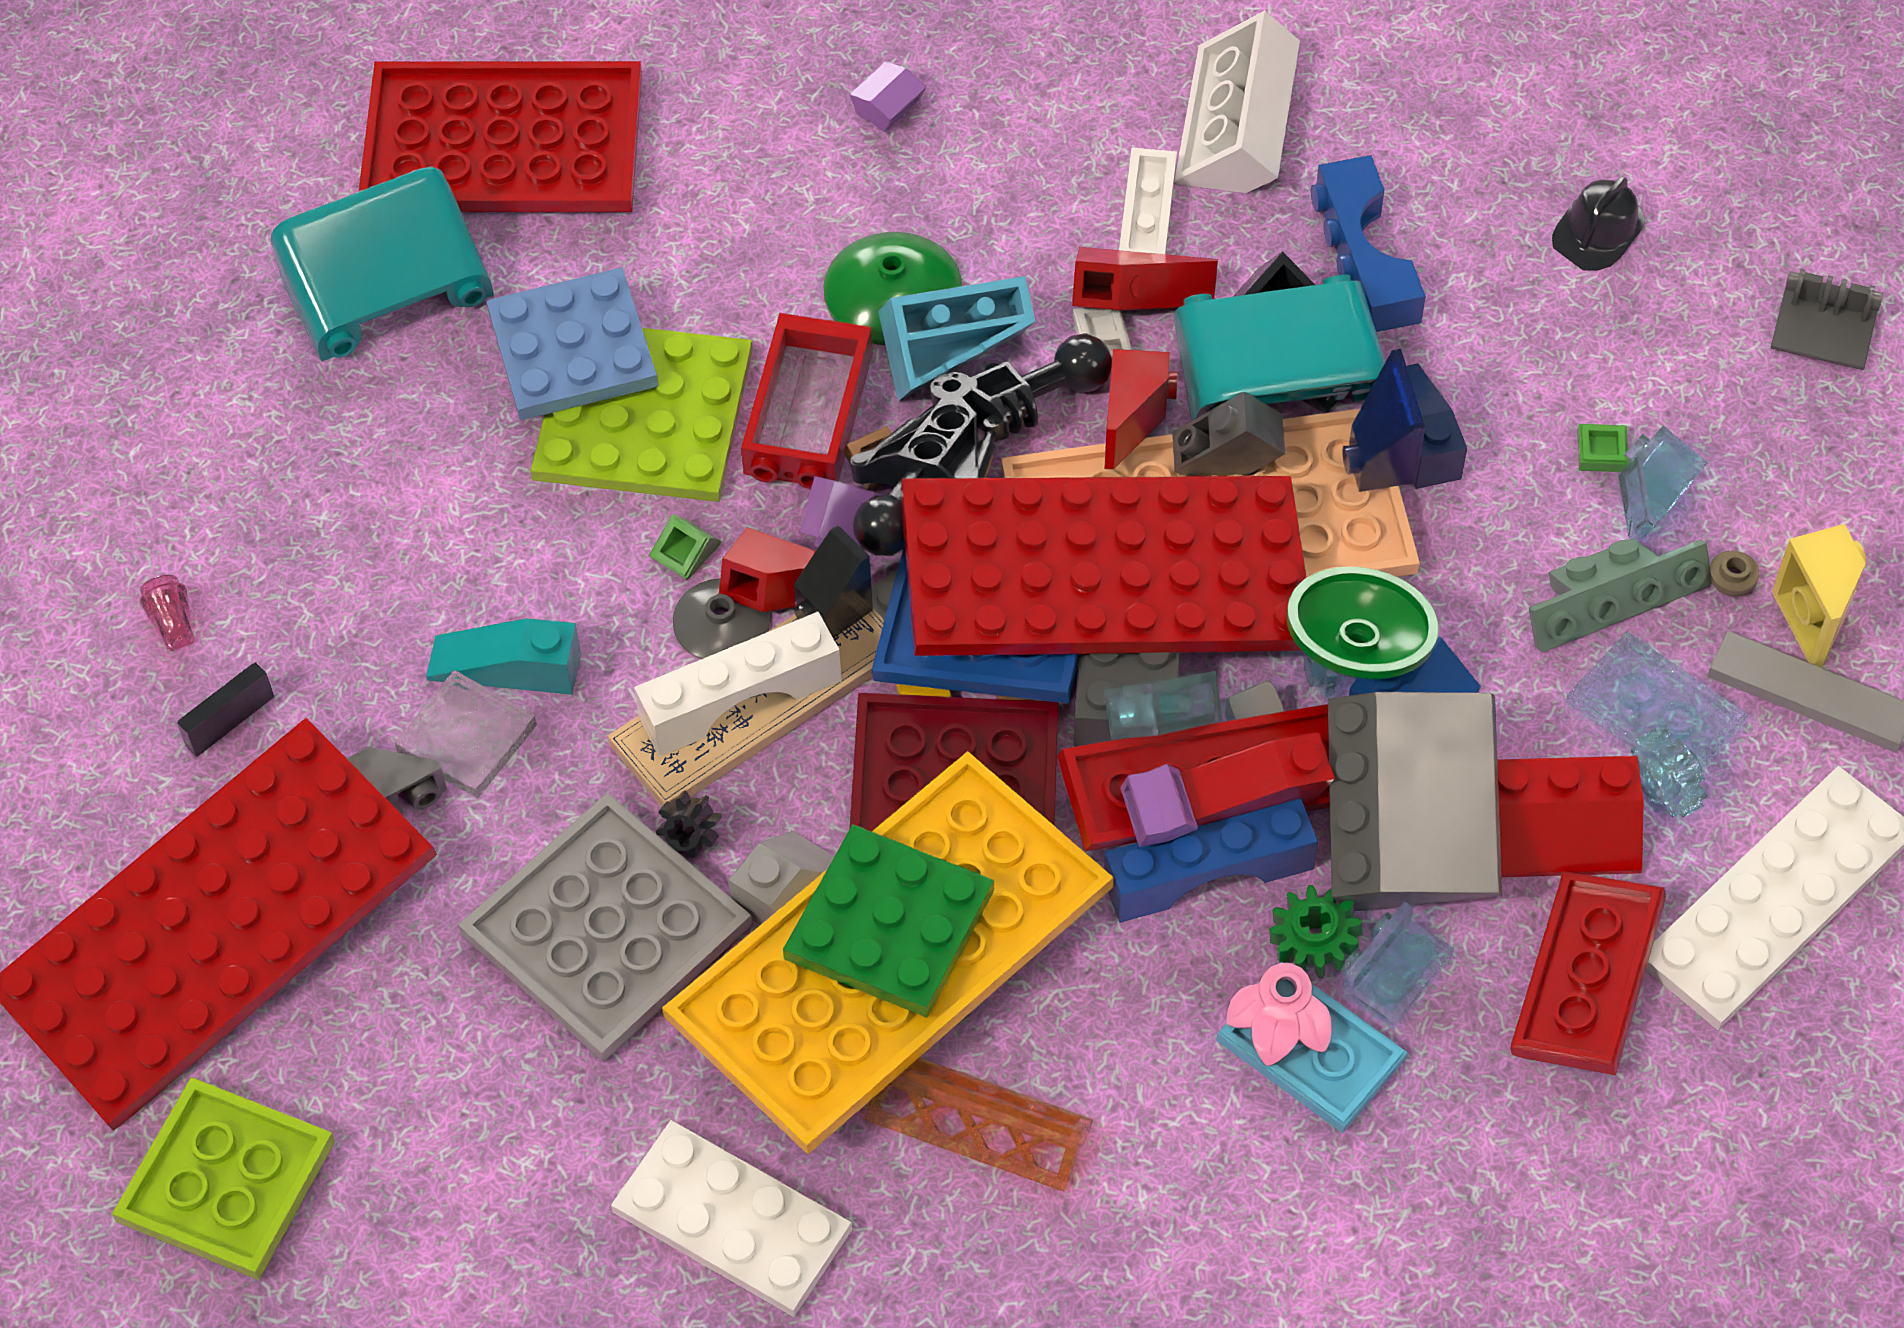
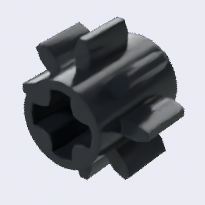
(682, 819)

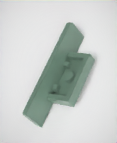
(1615, 587)

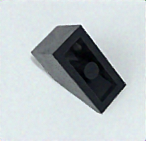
(835, 583)

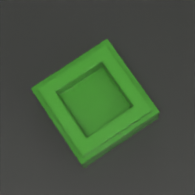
(1602, 447)

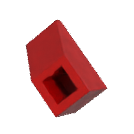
(762, 571)

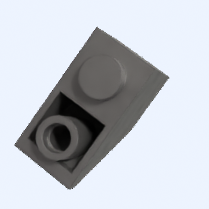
(1230, 439)
(398, 772)

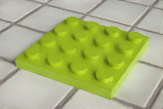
(659, 438)

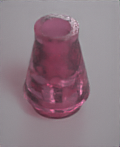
(168, 610)

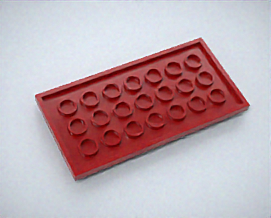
(1101, 564)
(211, 922)

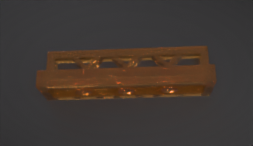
(994, 1105)

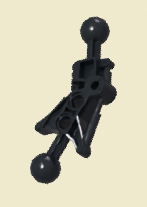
(946, 436)

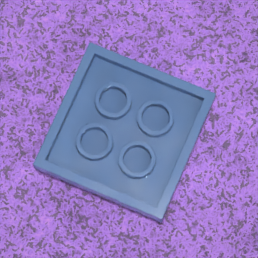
(571, 343)

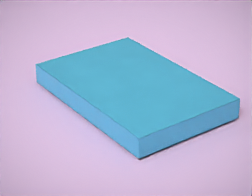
(1330, 1082)

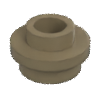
(1731, 583)

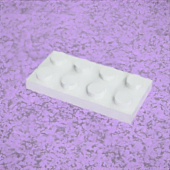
(732, 1218)

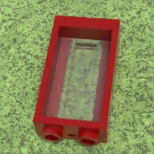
(806, 400)

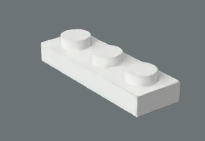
(1148, 201)

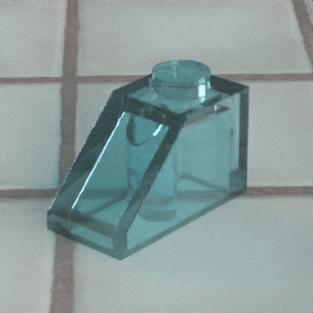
(1655, 479)
(1163, 705)

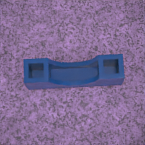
(1350, 200)
(1259, 844)

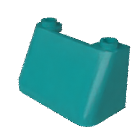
(377, 257)
(1278, 345)

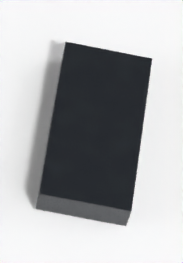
(225, 709)

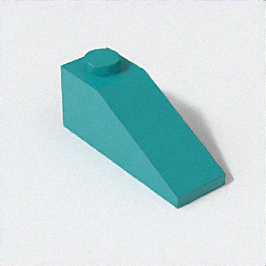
(511, 655)

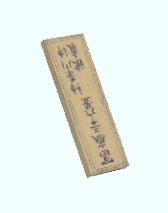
(745, 726)

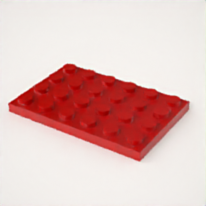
(509, 131)

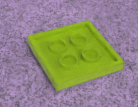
(224, 1178)

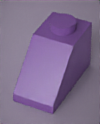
(832, 505)

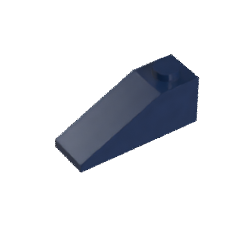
(1443, 443)

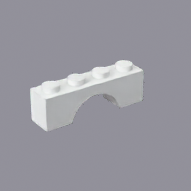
(689, 700)

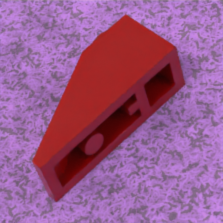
(1136, 400)
(1259, 778)

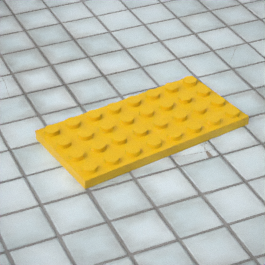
(823, 1049)

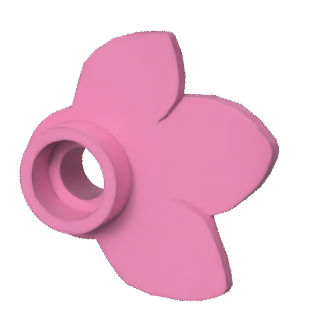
(1280, 1020)

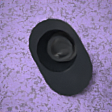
(1599, 225)

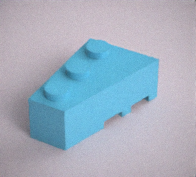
(950, 328)

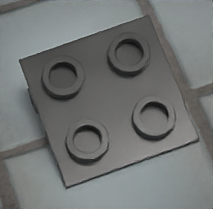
(1826, 319)

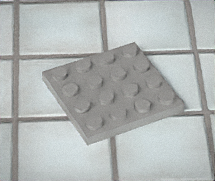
(605, 926)

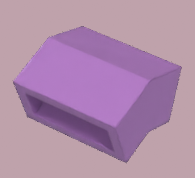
(887, 95)
(1158, 805)

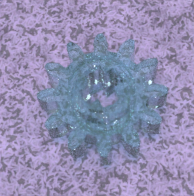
(1669, 773)

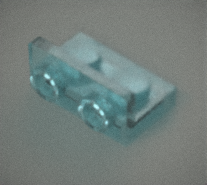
(1394, 967)

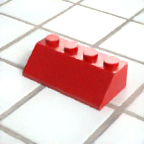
(1570, 816)

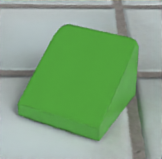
(683, 546)

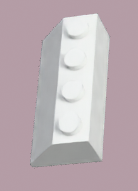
(1239, 107)

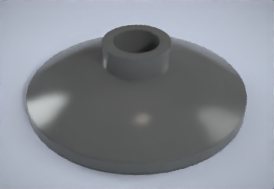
(707, 633)

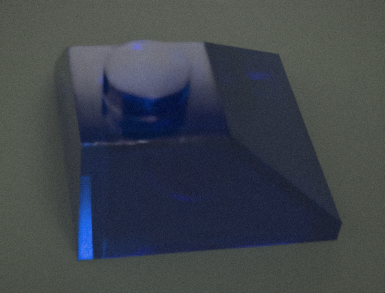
(1386, 431)

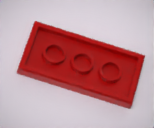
(1588, 972)

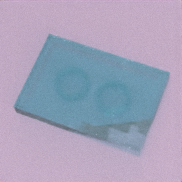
(1643, 691)

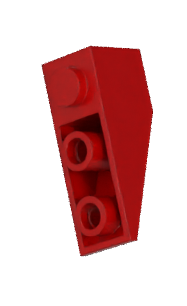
(1139, 279)

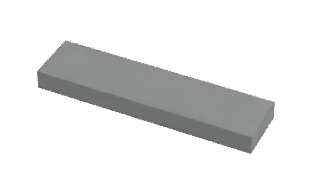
(1810, 691)

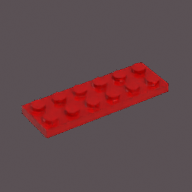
(1098, 770)

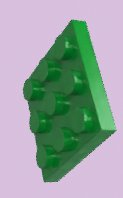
(889, 920)

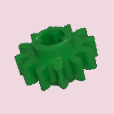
(1294, 935)

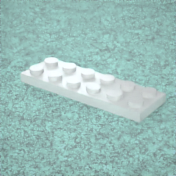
(1777, 897)

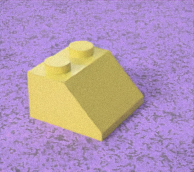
(1818, 586)

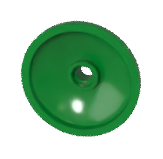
(862, 282)
(1362, 622)

